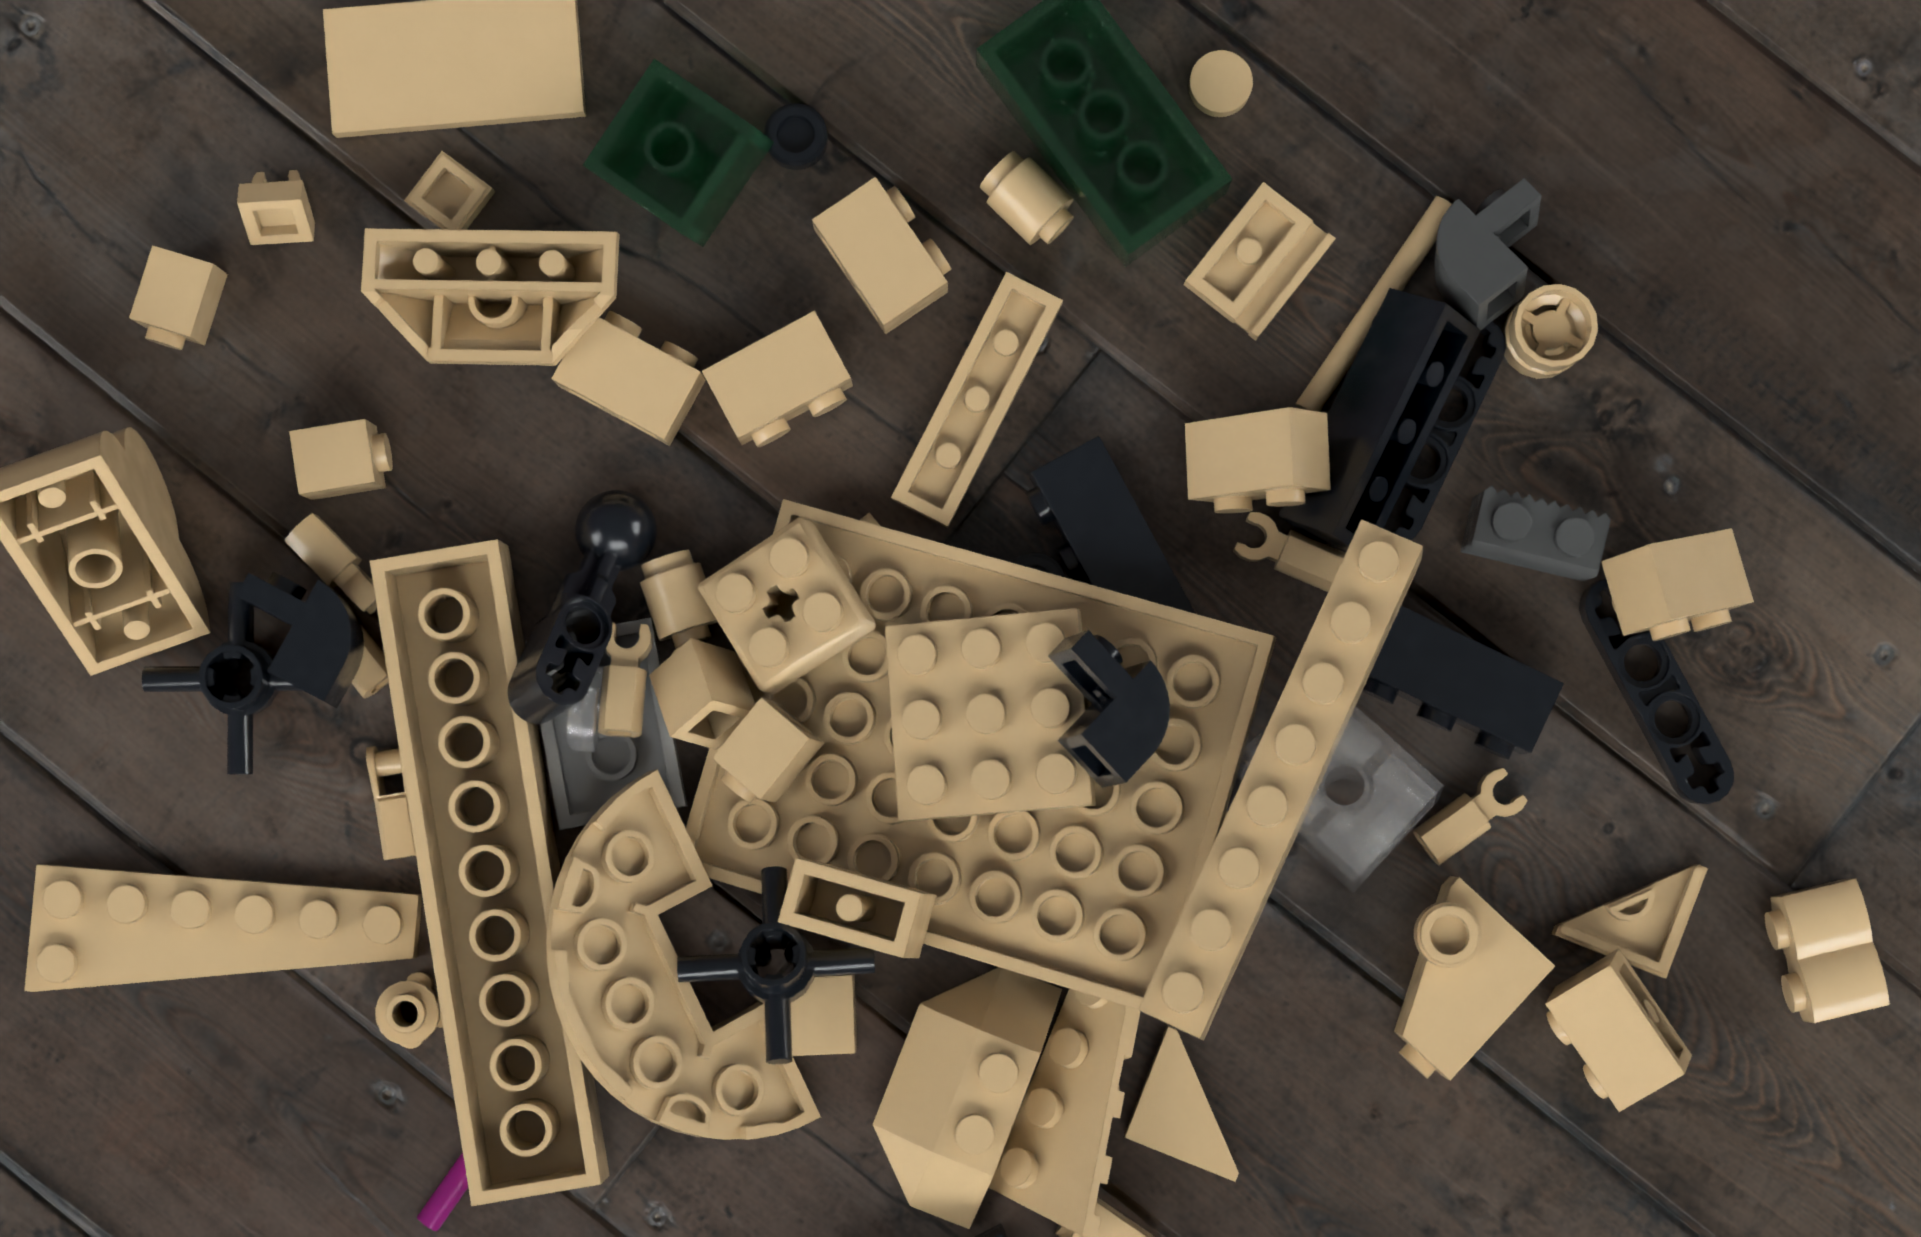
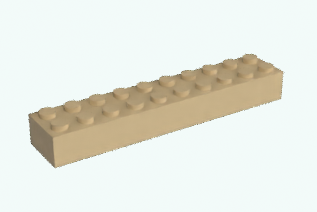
(485, 870)

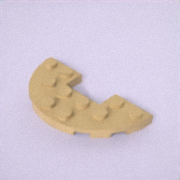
(621, 987)

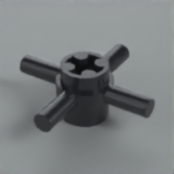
(211, 681)
(775, 990)

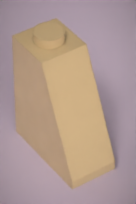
(1460, 1007)

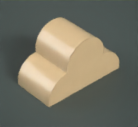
(102, 548)

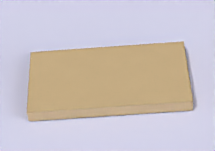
(452, 64)

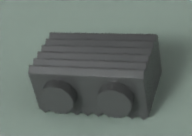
(1535, 534)

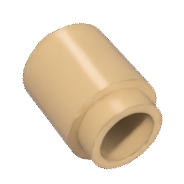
(1027, 198)
(674, 598)

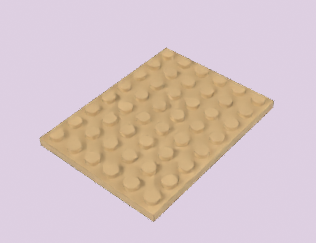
(1038, 892)

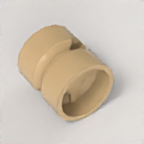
(1549, 331)

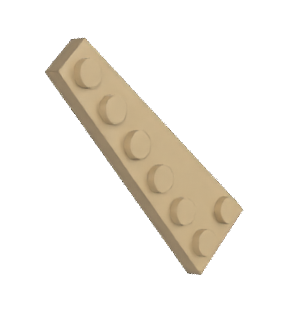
(158, 927)

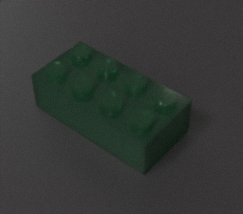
(1103, 123)

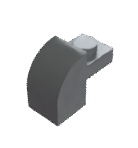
(1473, 255)

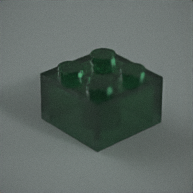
(678, 153)

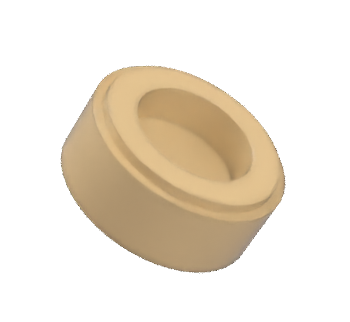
(1220, 83)
(1447, 934)

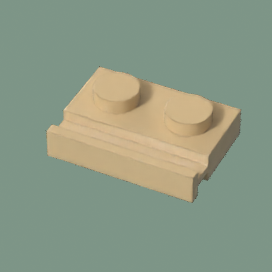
(1259, 261)

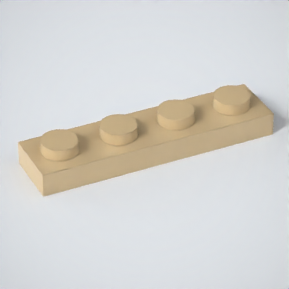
(977, 400)

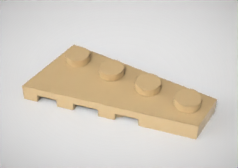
(1065, 1120)

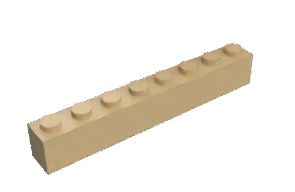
(1282, 780)

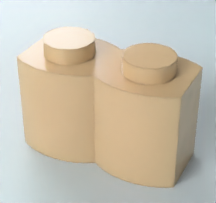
(1827, 951)

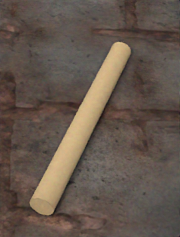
(1395, 277)

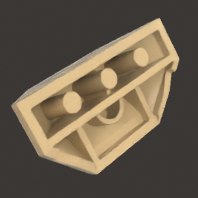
(490, 291)
(962, 1088)

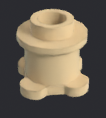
(420, 992)

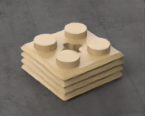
(826, 614)

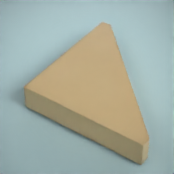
(1640, 923)
(1175, 1113)

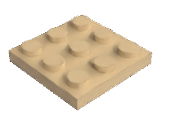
(983, 716)

